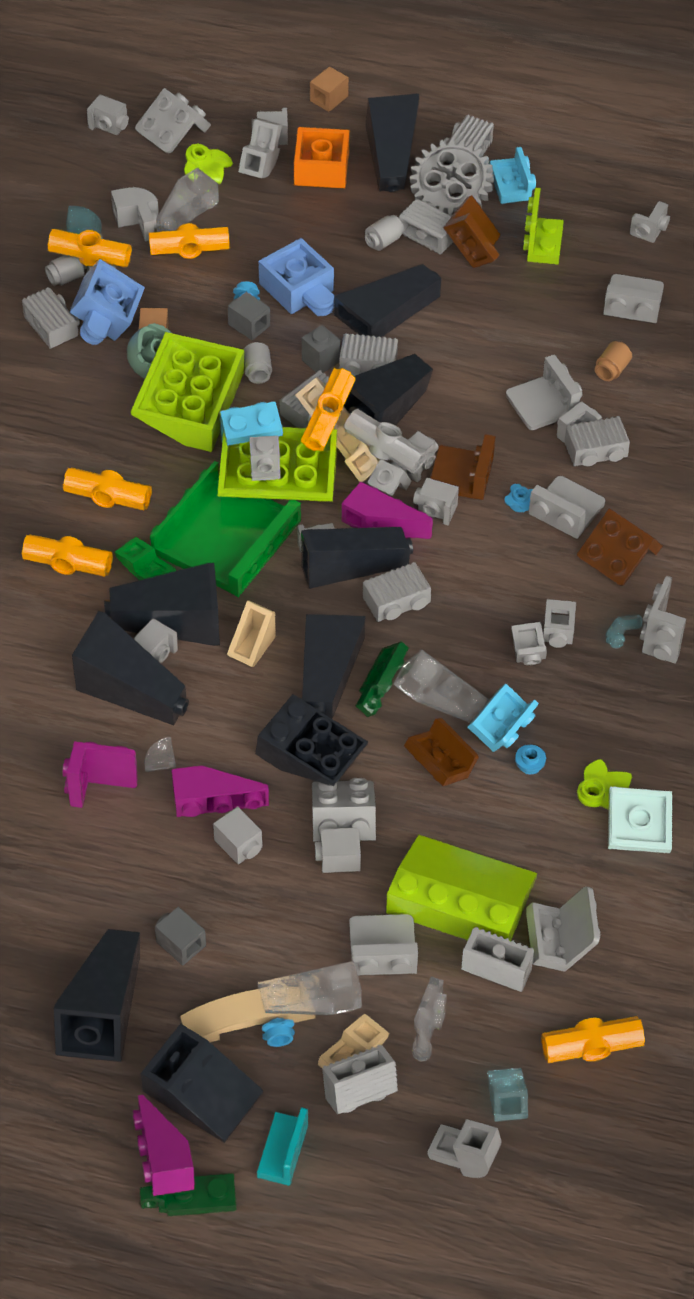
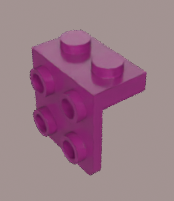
(98, 765)

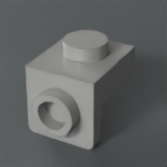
(650, 227)
(578, 414)
(388, 477)
(529, 643)

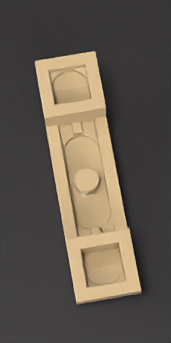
(355, 451)
(231, 1014)

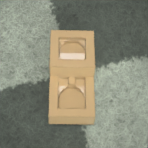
(356, 1038)

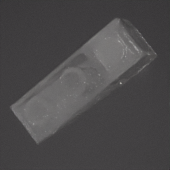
(187, 200)
(439, 688)
(313, 992)

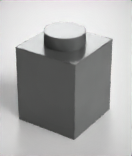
(248, 315)
(320, 349)
(180, 935)

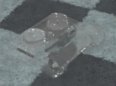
(428, 1017)

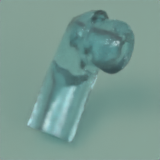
(621, 624)

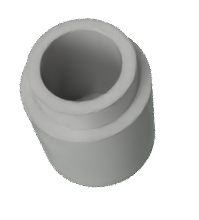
(383, 232)
(64, 270)
(257, 362)

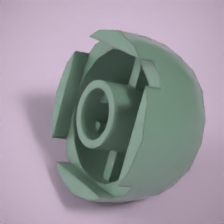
(143, 347)

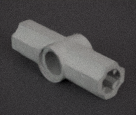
(385, 441)

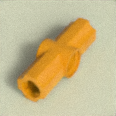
(189, 240)
(89, 247)
(323, 422)
(107, 488)
(67, 555)
(593, 1039)

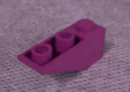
(371, 508)
(209, 790)
(166, 1149)

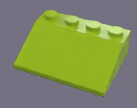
(189, 389)
(303, 472)
(459, 890)

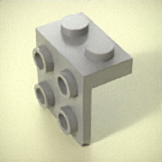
(170, 120)
(633, 298)
(547, 397)
(565, 505)
(663, 630)
(345, 806)
(565, 933)
(383, 944)

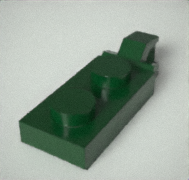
(380, 678)
(209, 1195)

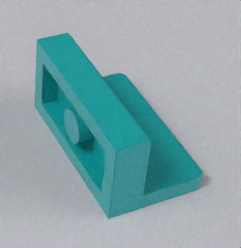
(283, 1147)

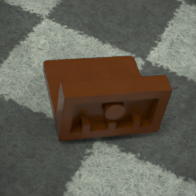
(473, 233)
(465, 467)
(617, 547)

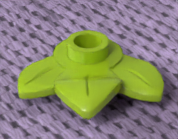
(210, 162)
(599, 782)

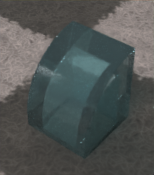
(82, 219)
(508, 1094)

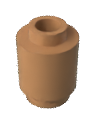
(613, 361)

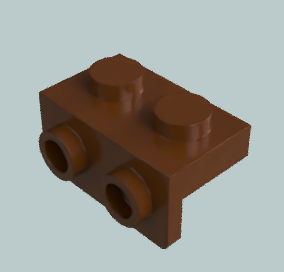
(443, 753)

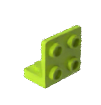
(545, 234)

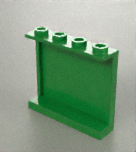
(225, 531)

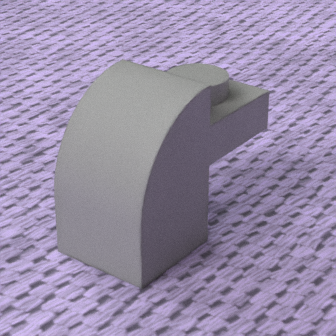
(262, 153)
(135, 207)
(468, 1149)

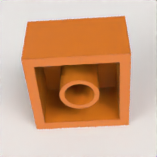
(321, 157)

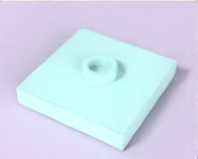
(640, 820)

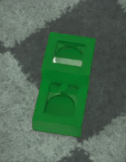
(142, 559)

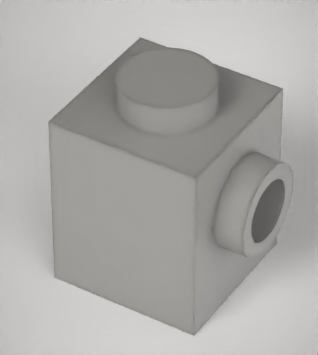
(238, 835)
(339, 850)

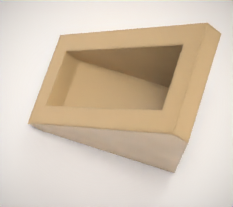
(253, 634)

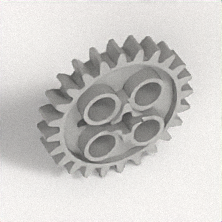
(464, 161)

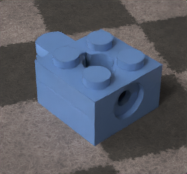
(298, 278)
(105, 303)

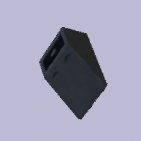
(308, 743)
(200, 1083)

